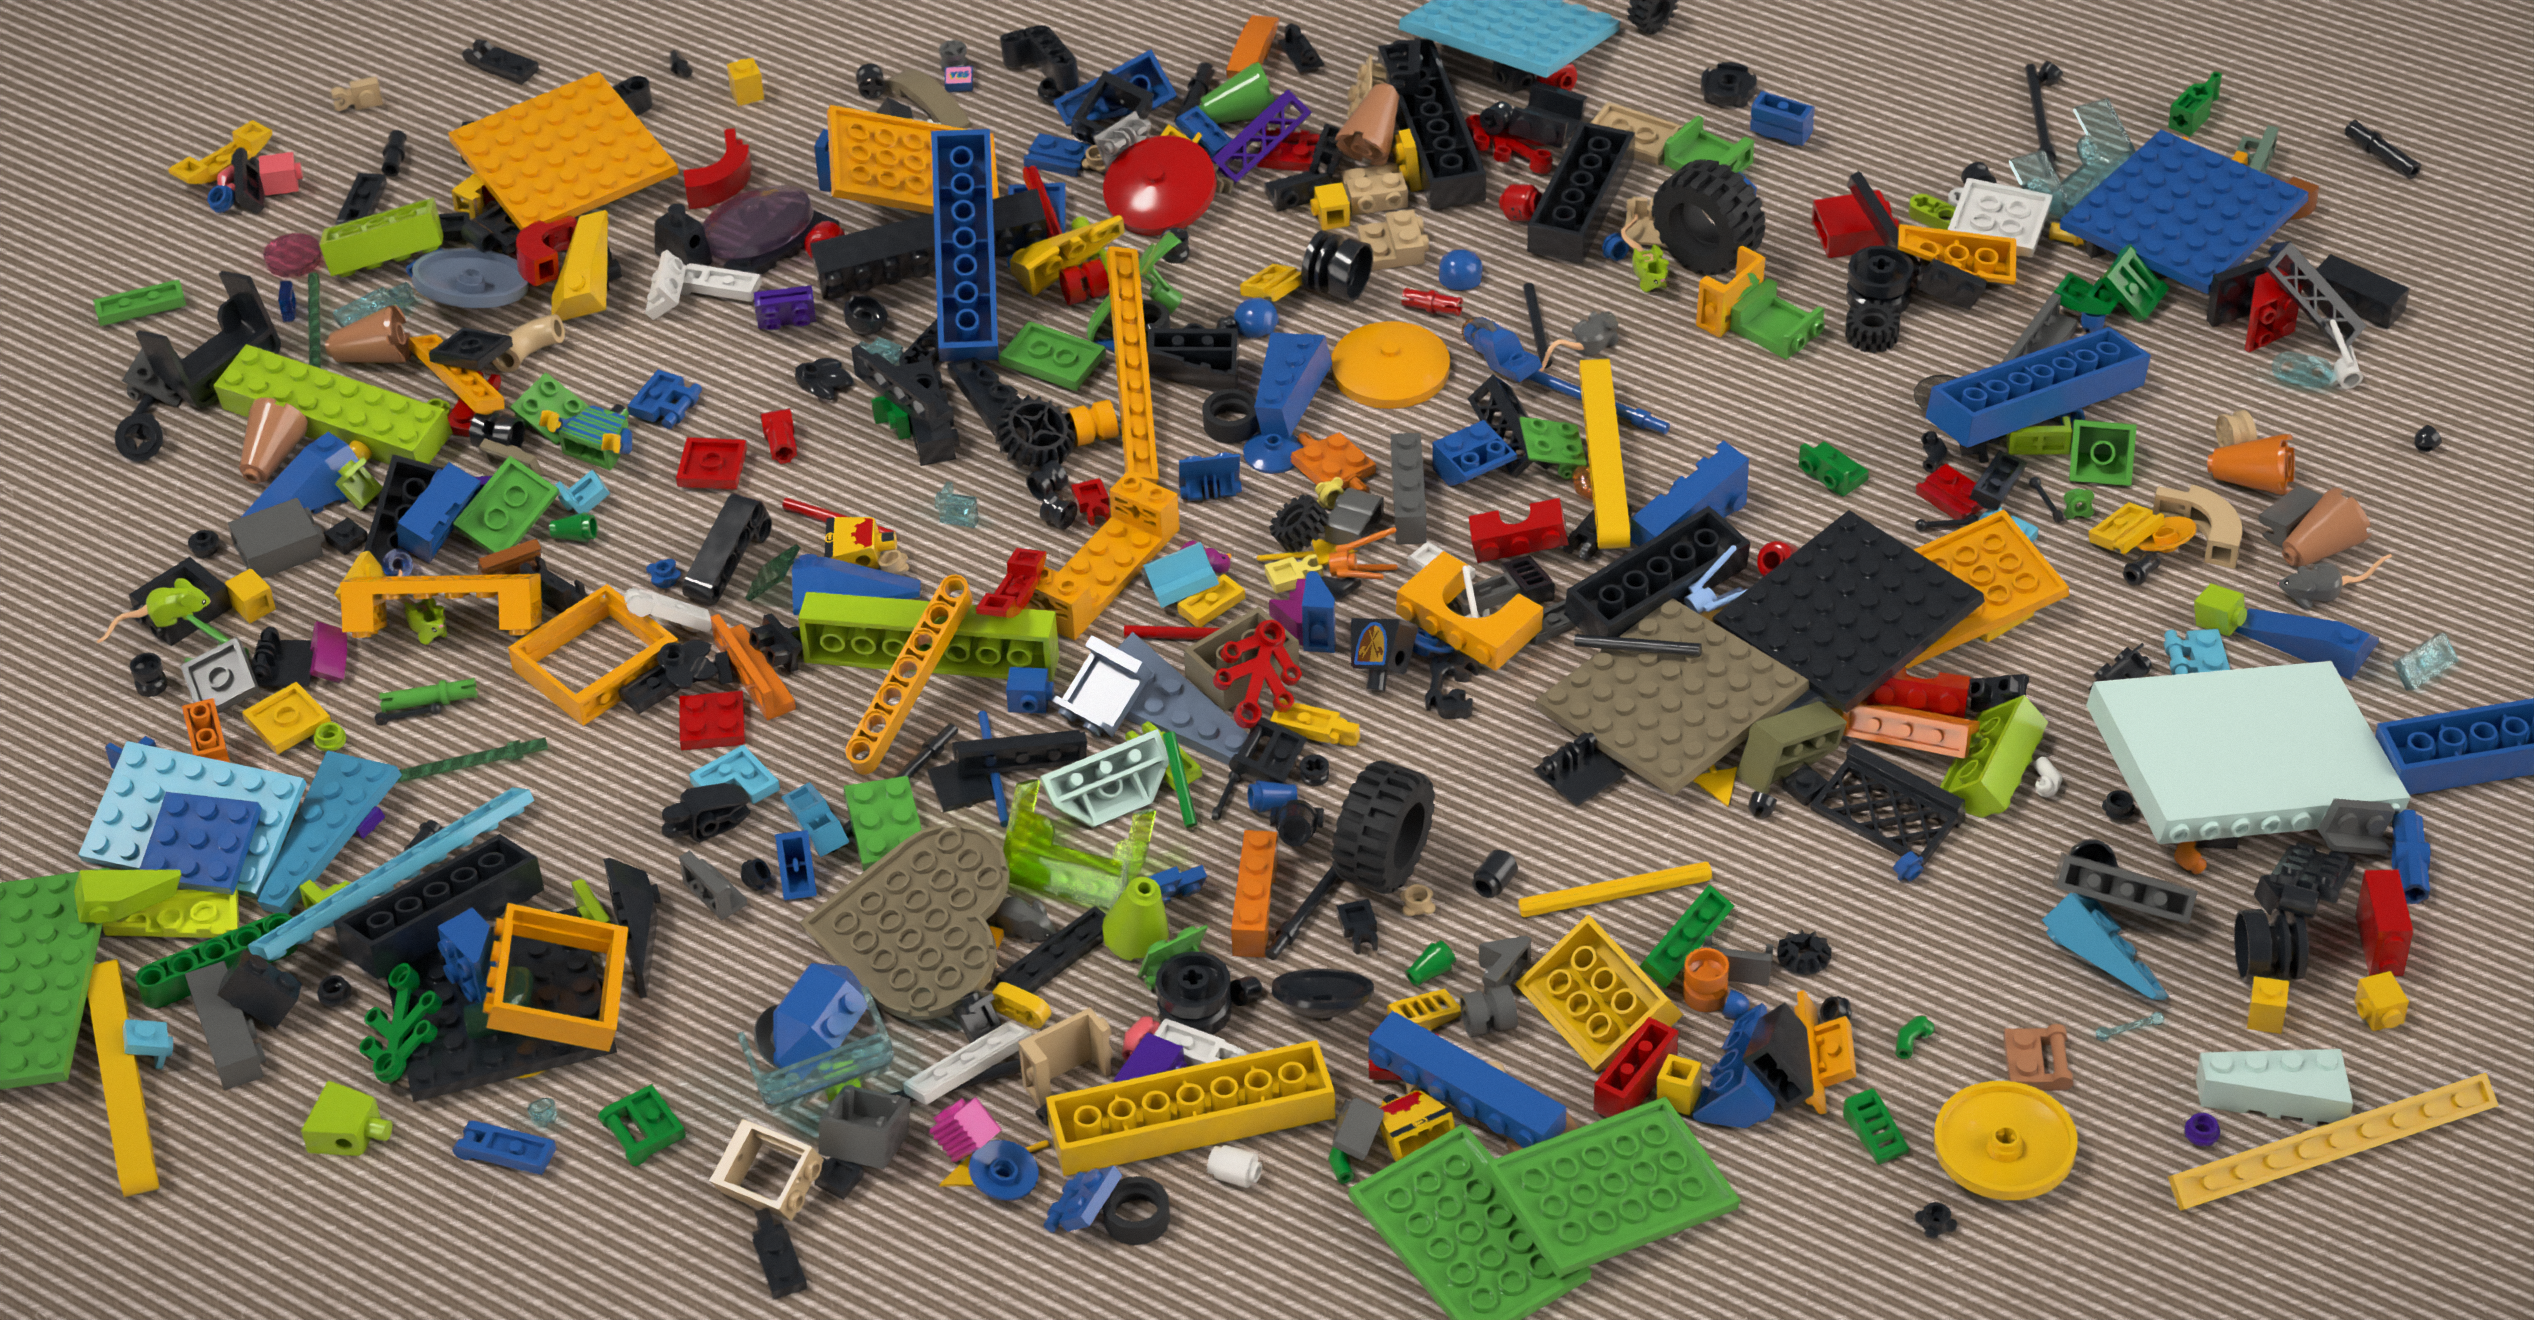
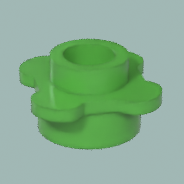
(2075, 496)

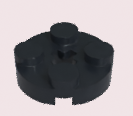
(1717, 91)

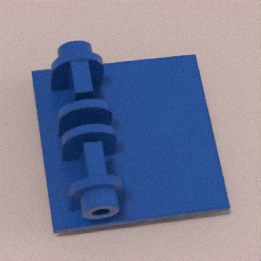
(1199, 471)

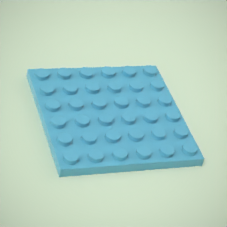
(1518, 33)

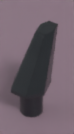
(679, 64)

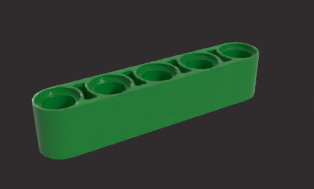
(165, 979)

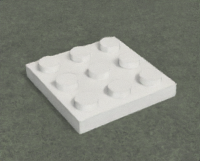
(2002, 212)

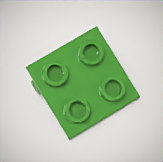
(547, 395)
(1553, 444)
(1159, 952)

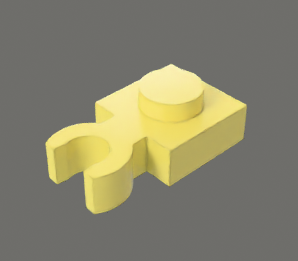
(1284, 573)

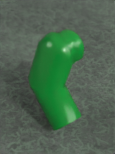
(1905, 1039)
(1339, 1163)

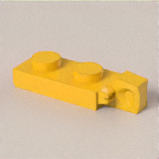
(1318, 724)

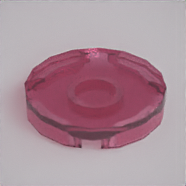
(292, 254)

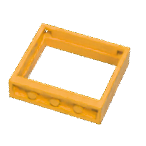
(569, 624)
(565, 931)

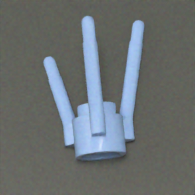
(1705, 599)

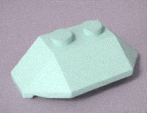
(1109, 781)

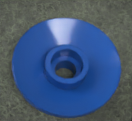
(1270, 452)
(1429, 643)
(1003, 1159)

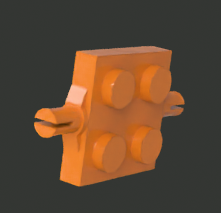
(1333, 458)

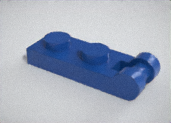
(505, 1147)

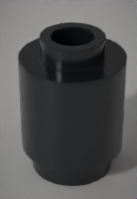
(1494, 873)

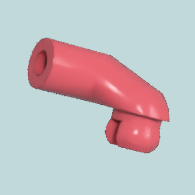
(226, 177)
(1136, 1033)

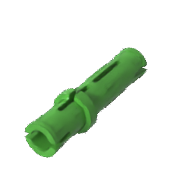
(426, 695)

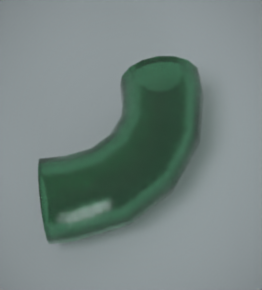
(517, 991)

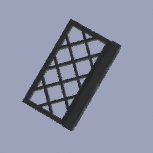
(1898, 782)

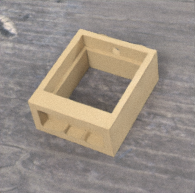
(742, 1153)

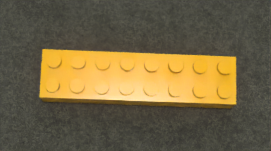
(1190, 1107)

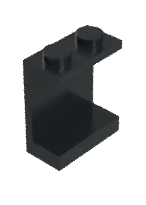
(1549, 116)

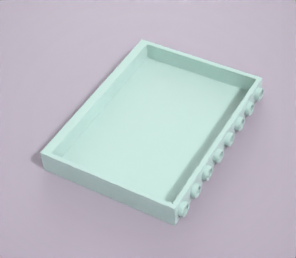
(2242, 749)

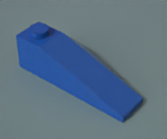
(310, 477)

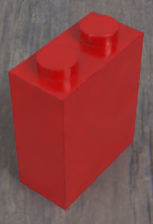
(1844, 225)
(2384, 922)

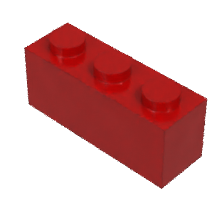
(1635, 1069)

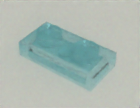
(2425, 661)

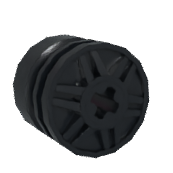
(1337, 265)
(2265, 945)

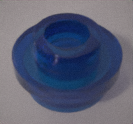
(400, 555)

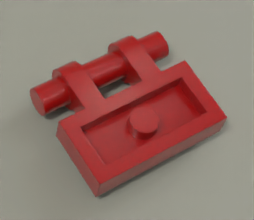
(1290, 156)

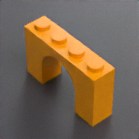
(1486, 639)

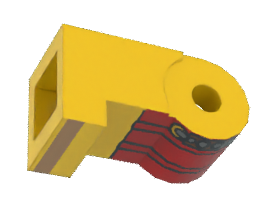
(474, 195)

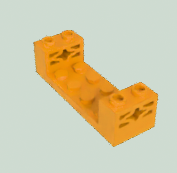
(1139, 527)
(366, 608)

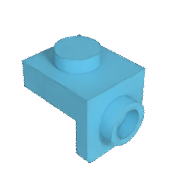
(583, 494)
(148, 1039)

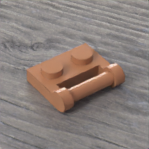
(2025, 1057)

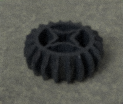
(1022, 419)

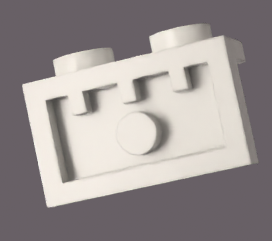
(665, 285)

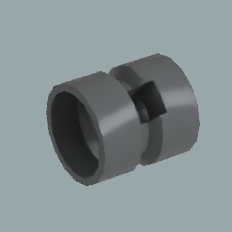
(1488, 1011)

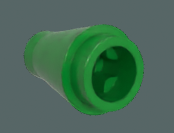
(576, 528)
(1431, 963)

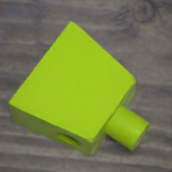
(343, 1122)

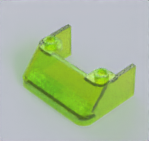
(1066, 871)

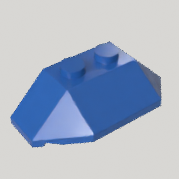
(816, 1013)

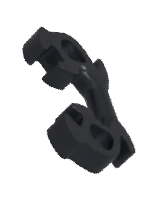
(1453, 704)

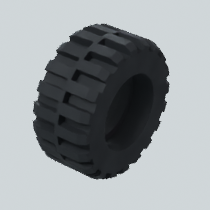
(1725, 200)
(1383, 827)

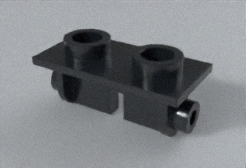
(1299, 49)
(2128, 663)

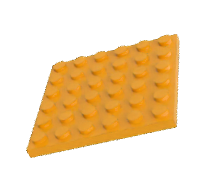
(563, 152)

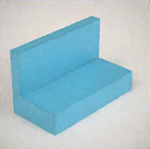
(1180, 574)

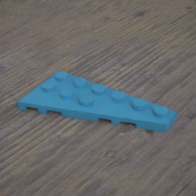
(332, 810)

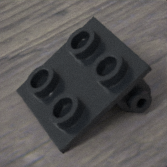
(281, 661)
(1579, 770)

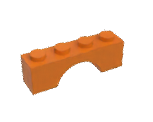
(1253, 893)

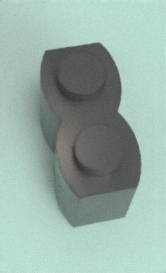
(1353, 517)

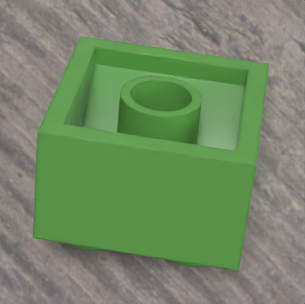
(2102, 452)

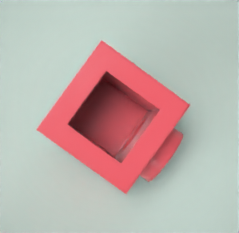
(279, 173)

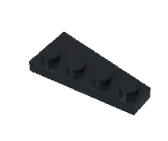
(765, 262)
(982, 389)

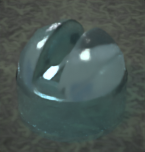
(542, 1112)

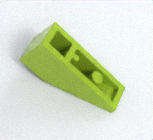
(119, 893)

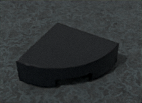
(722, 663)

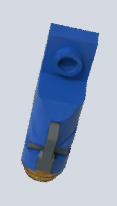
(1500, 348)

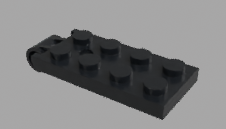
(492, 230)
(2310, 876)

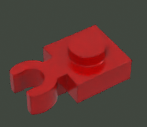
(1092, 498)

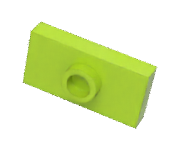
(587, 902)

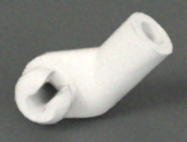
(2050, 779)

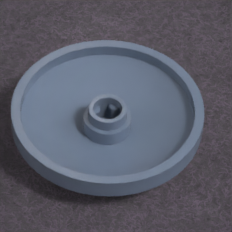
(469, 278)

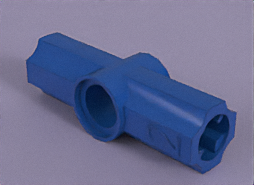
(2411, 855)

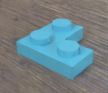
(740, 769)

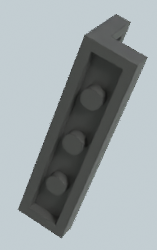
(2044, 330)

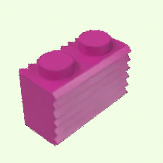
(963, 1128)

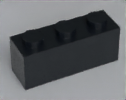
(2365, 291)

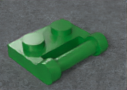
(2130, 288)
(652, 1119)

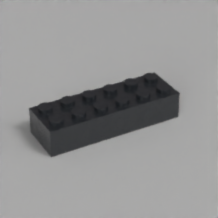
(1581, 192)
(1656, 573)
(405, 921)

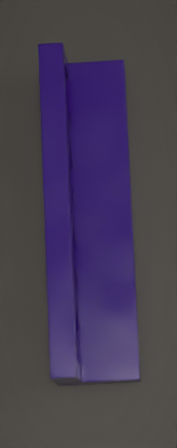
(1271, 115)

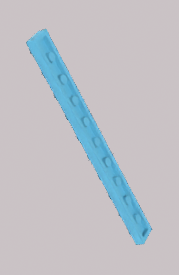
(382, 879)

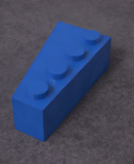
(1289, 380)
(1716, 483)

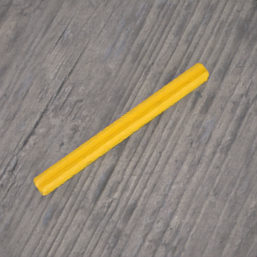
(1615, 889)

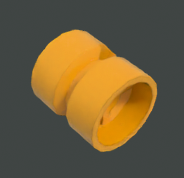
(1094, 422)

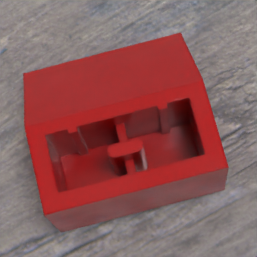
(2271, 313)

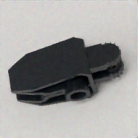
(706, 812)

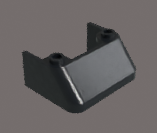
(242, 323)

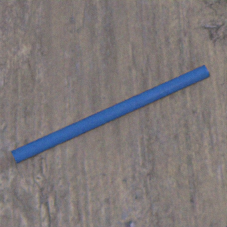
(995, 777)

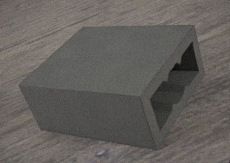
(277, 538)

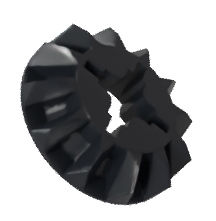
(131, 426)
(1809, 962)

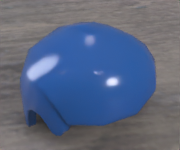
(1460, 270)
(1256, 317)

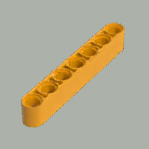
(909, 689)

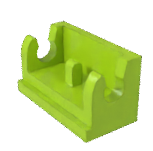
(2041, 439)

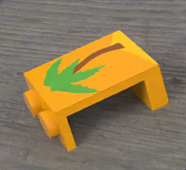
(1717, 299)

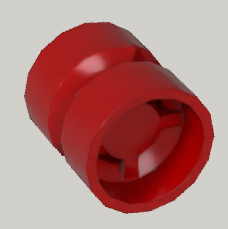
(1093, 279)

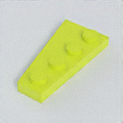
(184, 915)

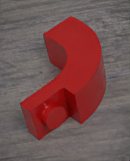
(722, 179)
(539, 248)

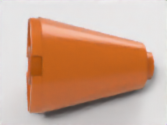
(2256, 464)

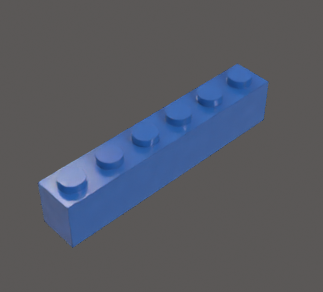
(1465, 1082)

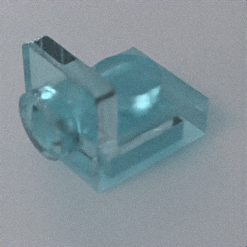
(887, 349)
(956, 508)

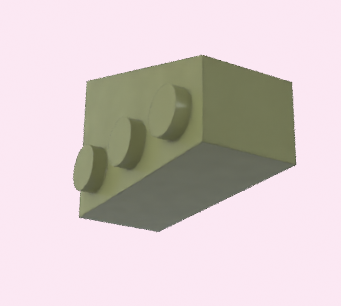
(1788, 741)

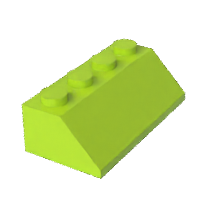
(382, 238)
(1996, 757)

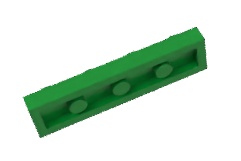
(1686, 936)

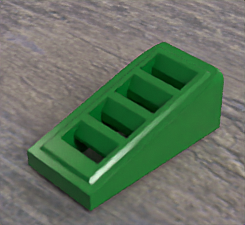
(1868, 1106)

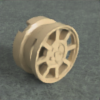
(2235, 429)

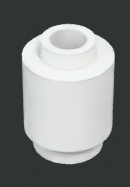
(1234, 1165)

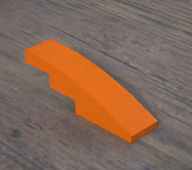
(1253, 43)

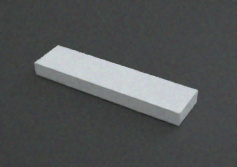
(965, 1063)

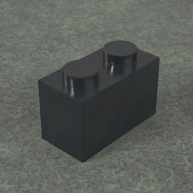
(260, 989)

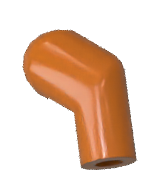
(2189, 858)

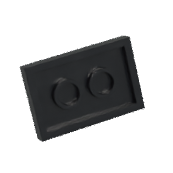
(2233, 292)

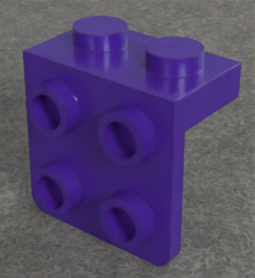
(784, 307)

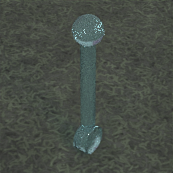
(2103, 1033)

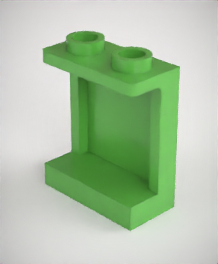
(1695, 143)
(1774, 321)

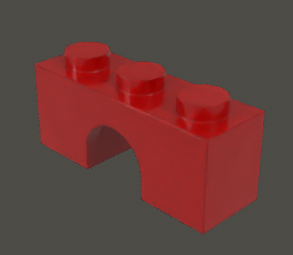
(1541, 530)
(1941, 695)

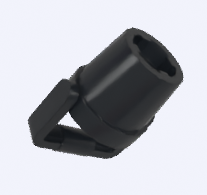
(1296, 821)

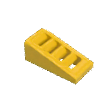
(1430, 1020)

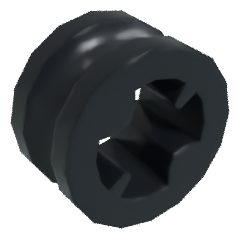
(1314, 763)

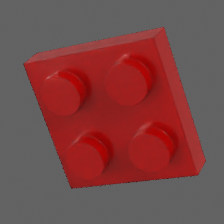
(711, 463)
(712, 720)

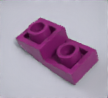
(329, 652)

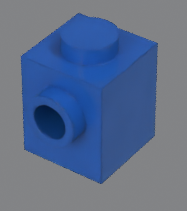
(1028, 690)

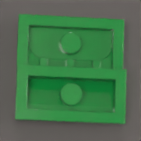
(2085, 297)

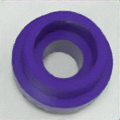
(2202, 1129)

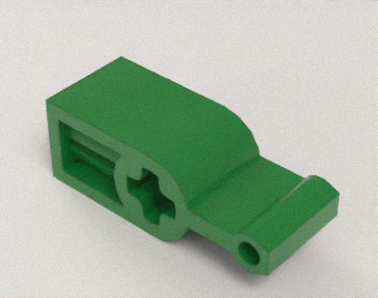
(2194, 105)

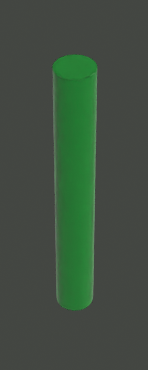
(1180, 779)

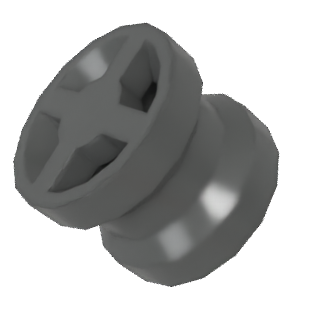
(953, 54)

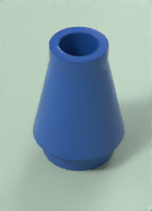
(1265, 795)

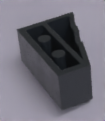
(1195, 356)

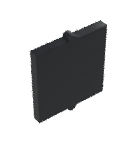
(956, 790)

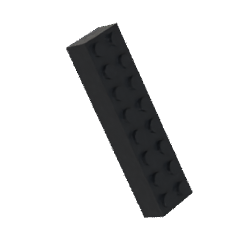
(1445, 150)
(908, 247)

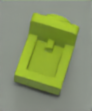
(358, 483)

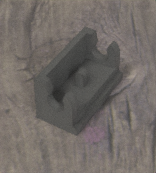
(2287, 513)
(1747, 965)

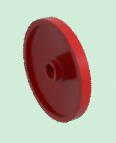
(1160, 184)

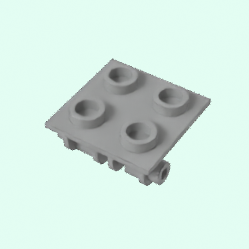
(1121, 136)

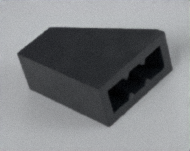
(1781, 1056)

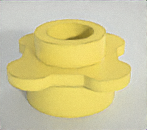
(1329, 492)

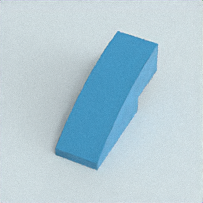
(814, 815)

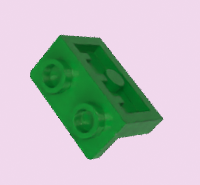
(1832, 468)

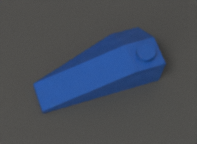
(1141, 71)
(840, 577)
(2311, 639)
(1735, 1092)

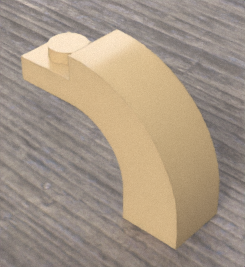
(2212, 517)

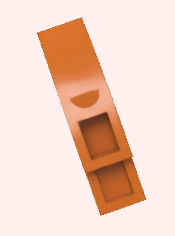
(205, 730)

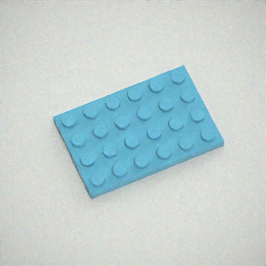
(137, 790)

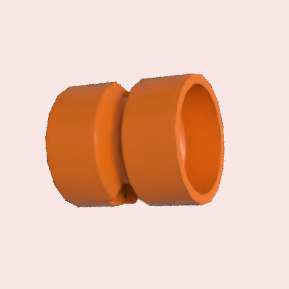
(1705, 980)

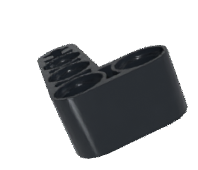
(1046, 51)
(736, 525)

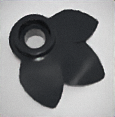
(823, 377)
(686, 663)

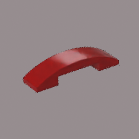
(1018, 585)

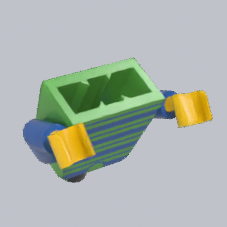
(593, 435)

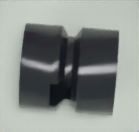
(501, 429)

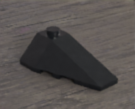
(401, 488)
(635, 908)

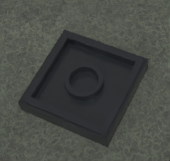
(470, 349)

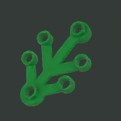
(391, 1063)

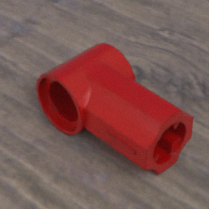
(779, 432)

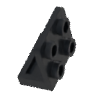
(1949, 283)

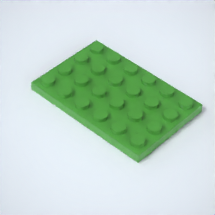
(1612, 1186)
(1460, 1232)

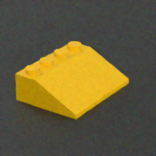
(1594, 993)

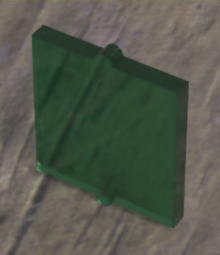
(772, 572)

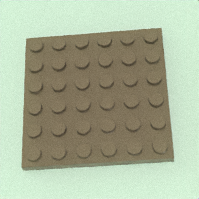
(1672, 711)

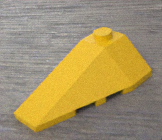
(583, 276)

